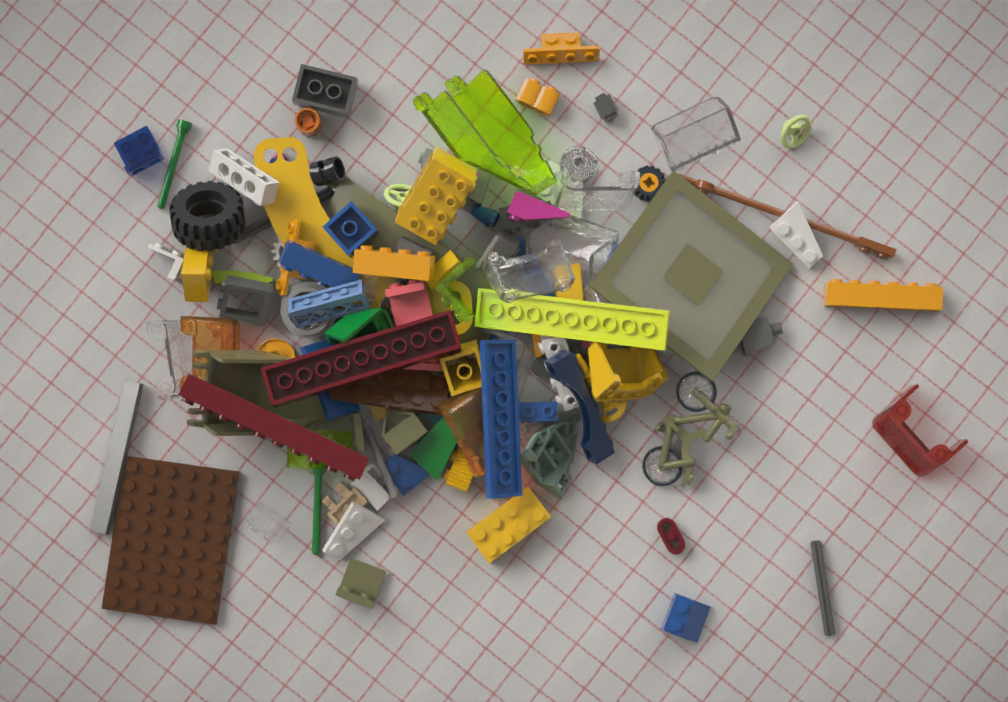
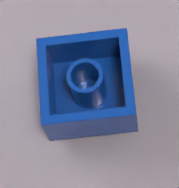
(350, 229)

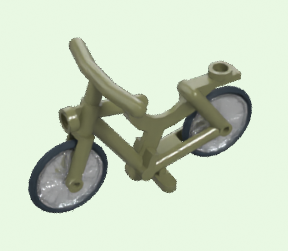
(695, 393)

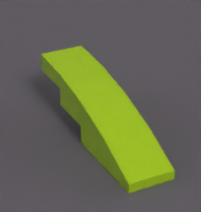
(221, 275)

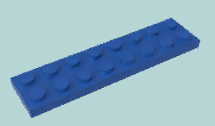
(501, 418)

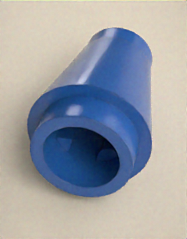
(487, 216)

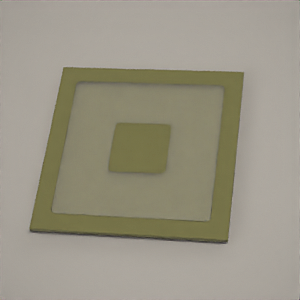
(698, 266)

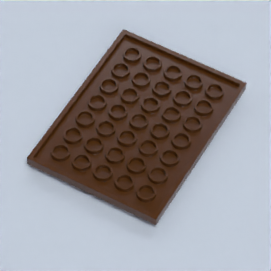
(170, 540)

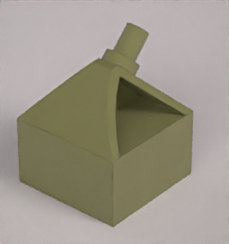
(402, 429)

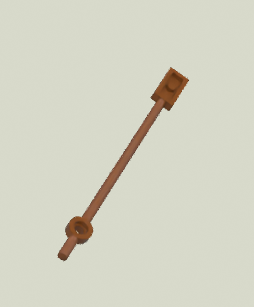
(864, 244)

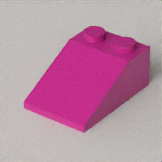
(531, 209)

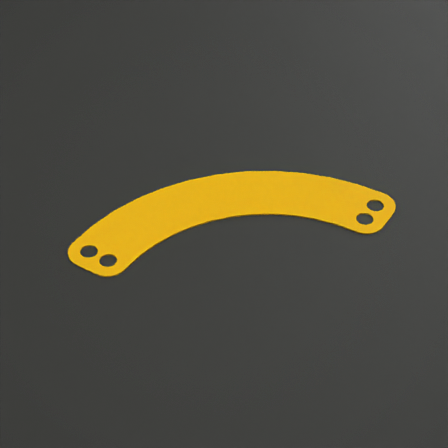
(299, 200)

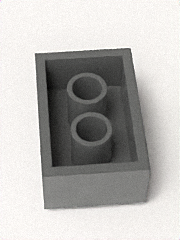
(325, 91)

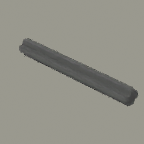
(822, 586)

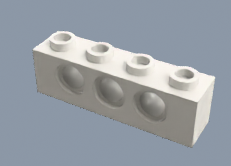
(244, 177)

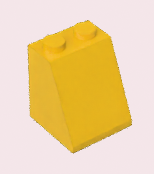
(463, 368)

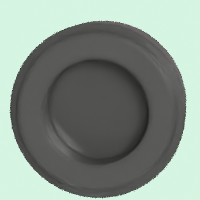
(538, 367)

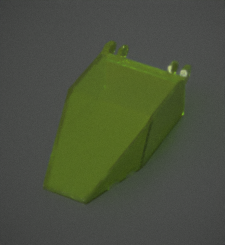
(487, 132)

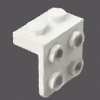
(175, 272)

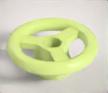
(793, 129)
(399, 196)

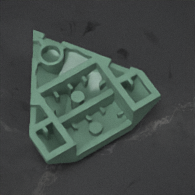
(550, 455)

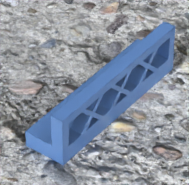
(326, 301)

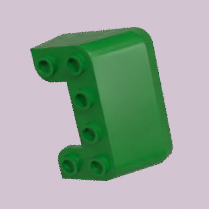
(359, 325)

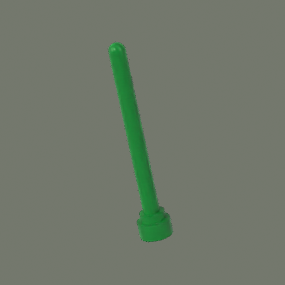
(182, 128)
(317, 510)

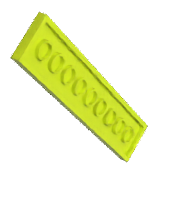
(574, 319)

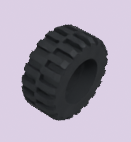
(212, 231)

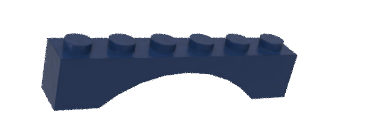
(595, 441)

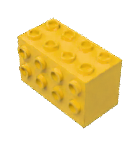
(436, 196)

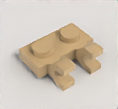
(337, 511)

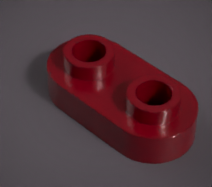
(671, 535)

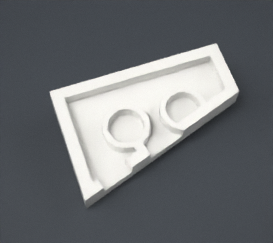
(797, 235)
(351, 530)

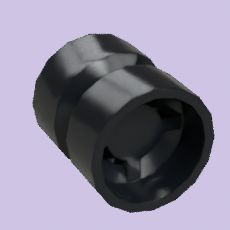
(327, 171)

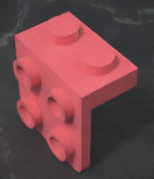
(409, 301)

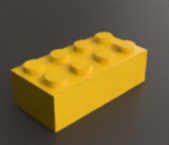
(508, 524)

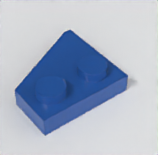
(405, 473)

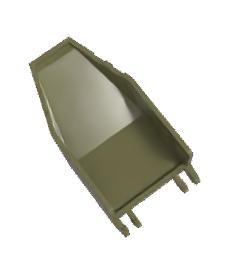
(241, 375)

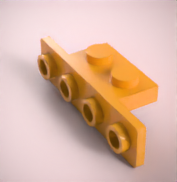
(561, 49)
(293, 230)

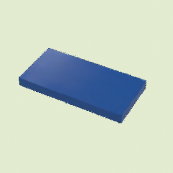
(331, 408)

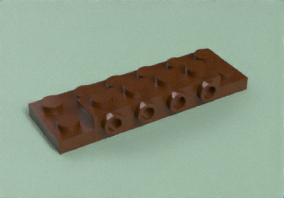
(397, 390)

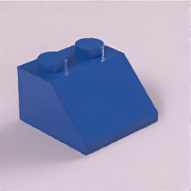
(685, 617)

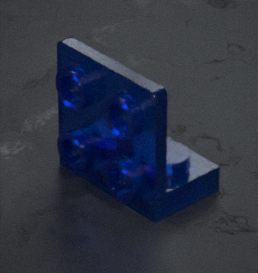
(139, 151)

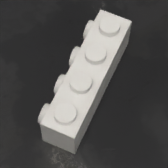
(551, 346)

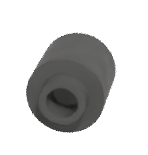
(605, 107)

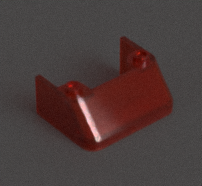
(905, 443)

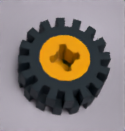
(646, 189)

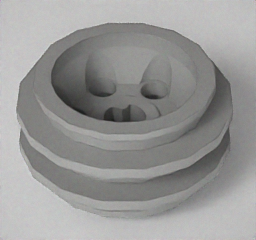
(316, 329)

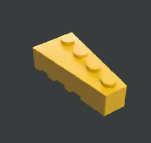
(197, 274)

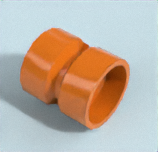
(308, 122)

